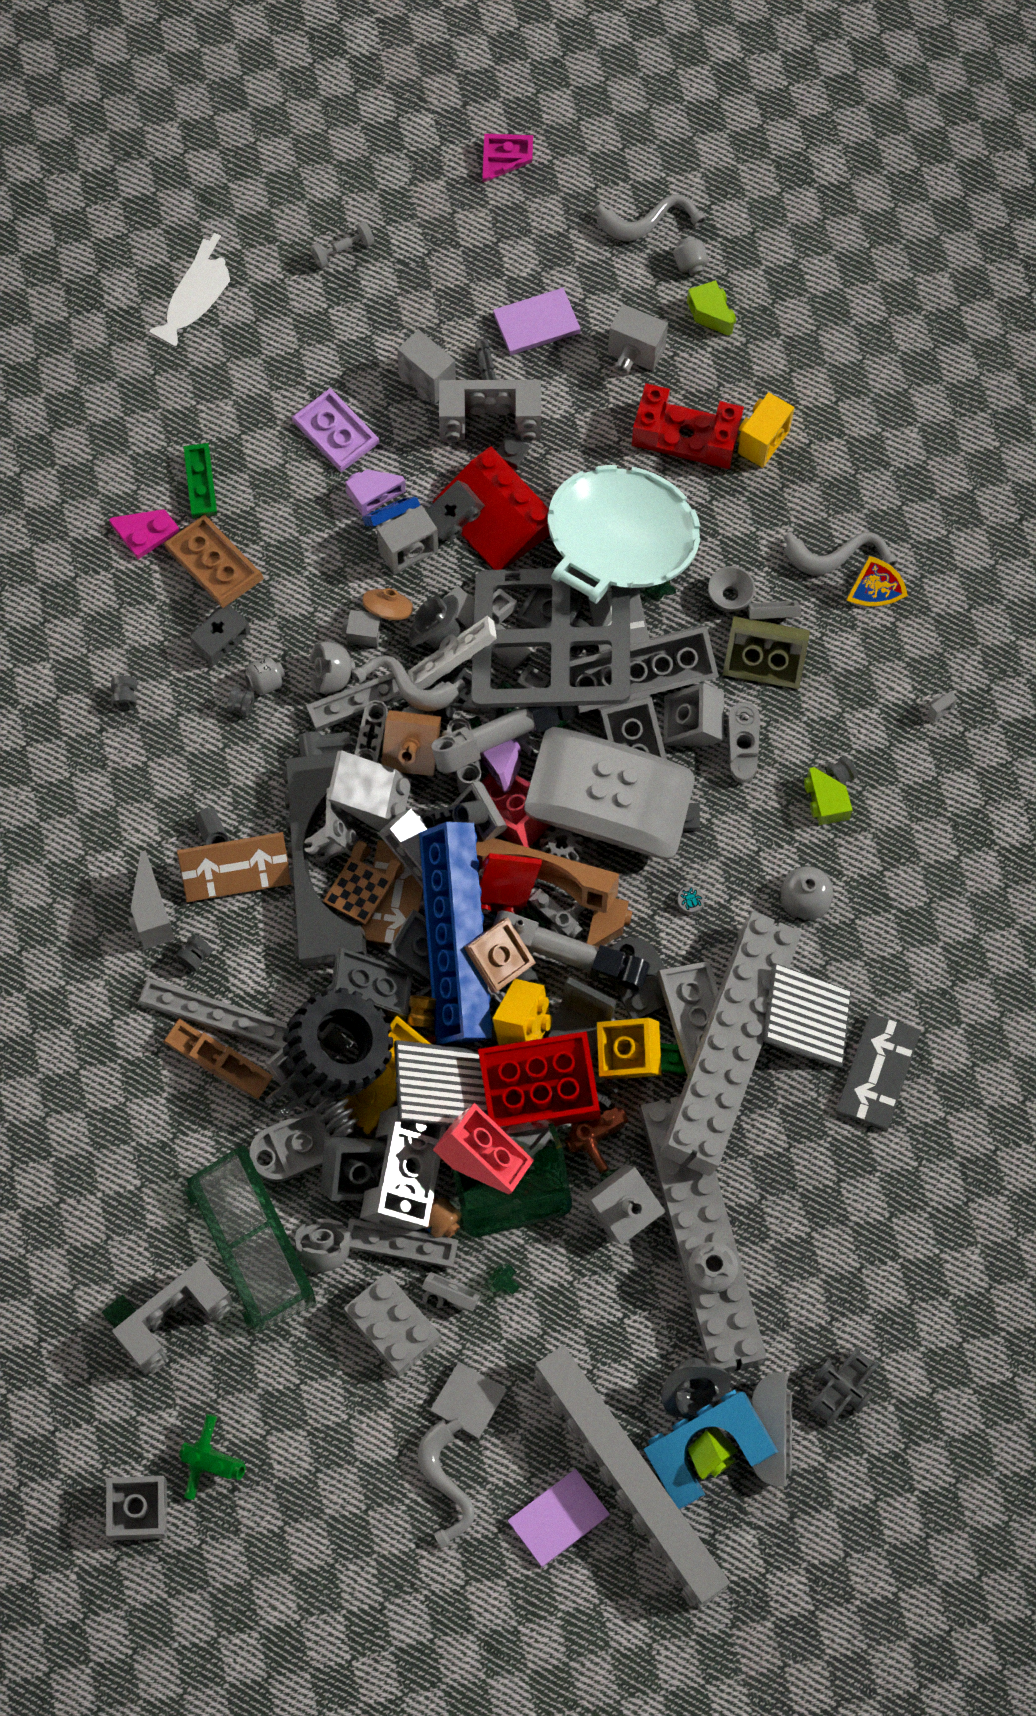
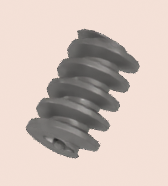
(335, 1115)

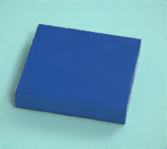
(390, 511)

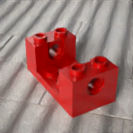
(660, 423)

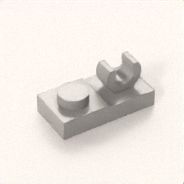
(461, 1296)

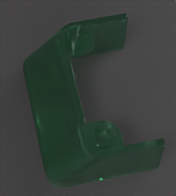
(537, 1197)

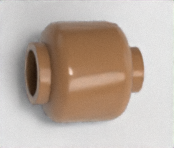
(443, 1218)

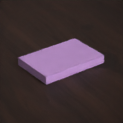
(536, 321)
(335, 430)
(558, 1518)

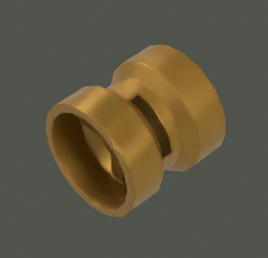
(421, 1011)

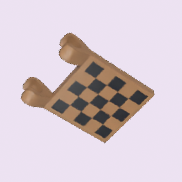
(361, 888)

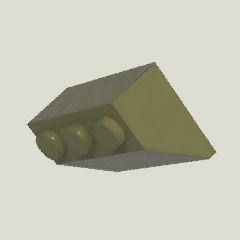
(766, 652)

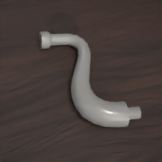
(631, 231)
(819, 565)
(421, 699)
(428, 1459)

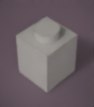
(362, 628)

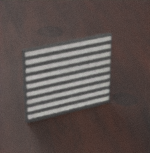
(807, 1015)
(436, 1082)

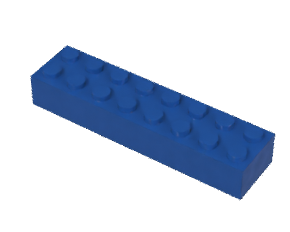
(451, 923)

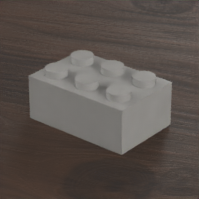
(392, 1324)

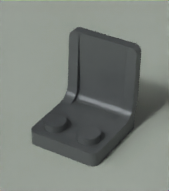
(580, 1012)

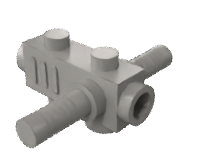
(561, 920)

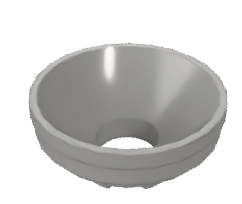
(731, 578)
(704, 1278)

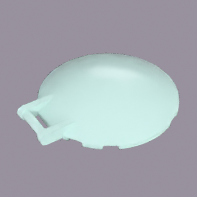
(621, 529)

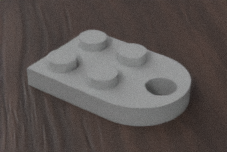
(294, 1145)

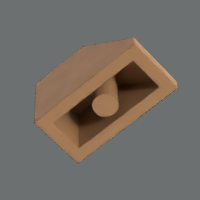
(609, 925)

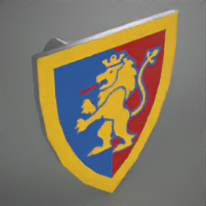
(877, 584)

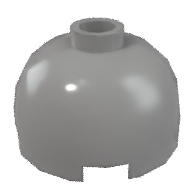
(331, 667)
(806, 893)
(322, 1245)

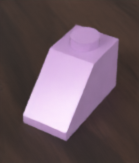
(373, 488)
(503, 763)

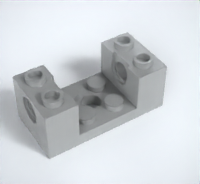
(490, 396)
(403, 1197)
(196, 1283)

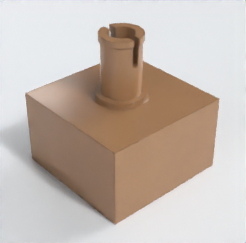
(409, 742)

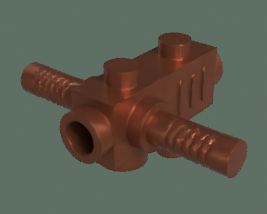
(586, 1135)

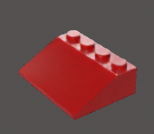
(512, 514)
(540, 1083)

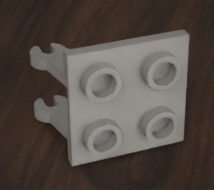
(336, 836)

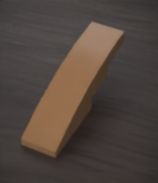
(218, 1059)

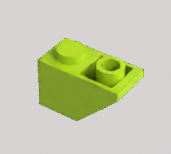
(710, 307)
(829, 797)
(712, 1453)

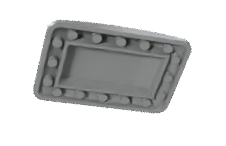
(609, 792)

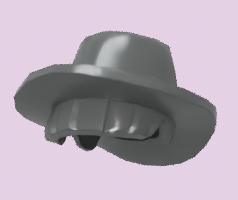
(435, 621)
(694, 1387)

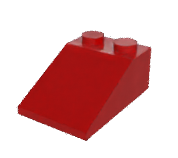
(507, 882)

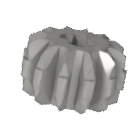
(565, 837)

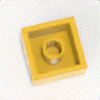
(765, 429)
(522, 1013)
(629, 1048)

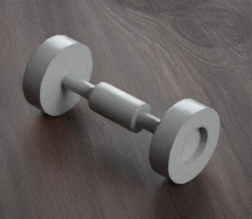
(364, 234)

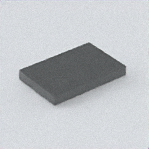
(375, 979)

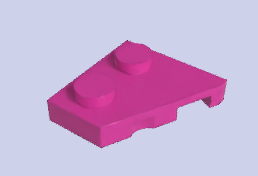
(505, 153)
(144, 530)

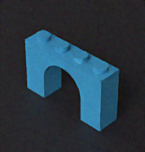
(670, 1452)

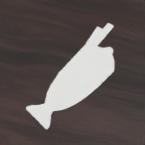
(195, 292)

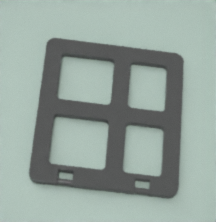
(558, 637)

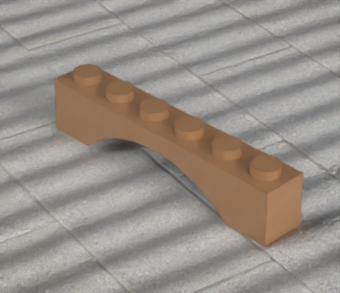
(587, 884)

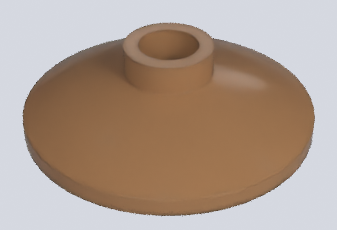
(387, 604)

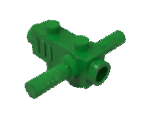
(204, 1458)

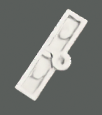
(453, 652)

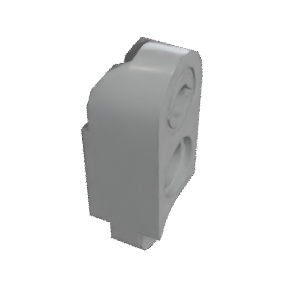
(743, 761)

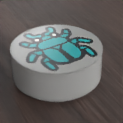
(690, 900)

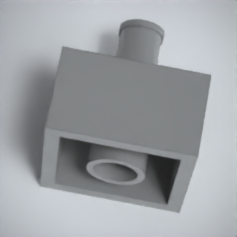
(636, 339)
(623, 1204)

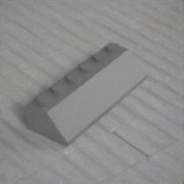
(654, 664)

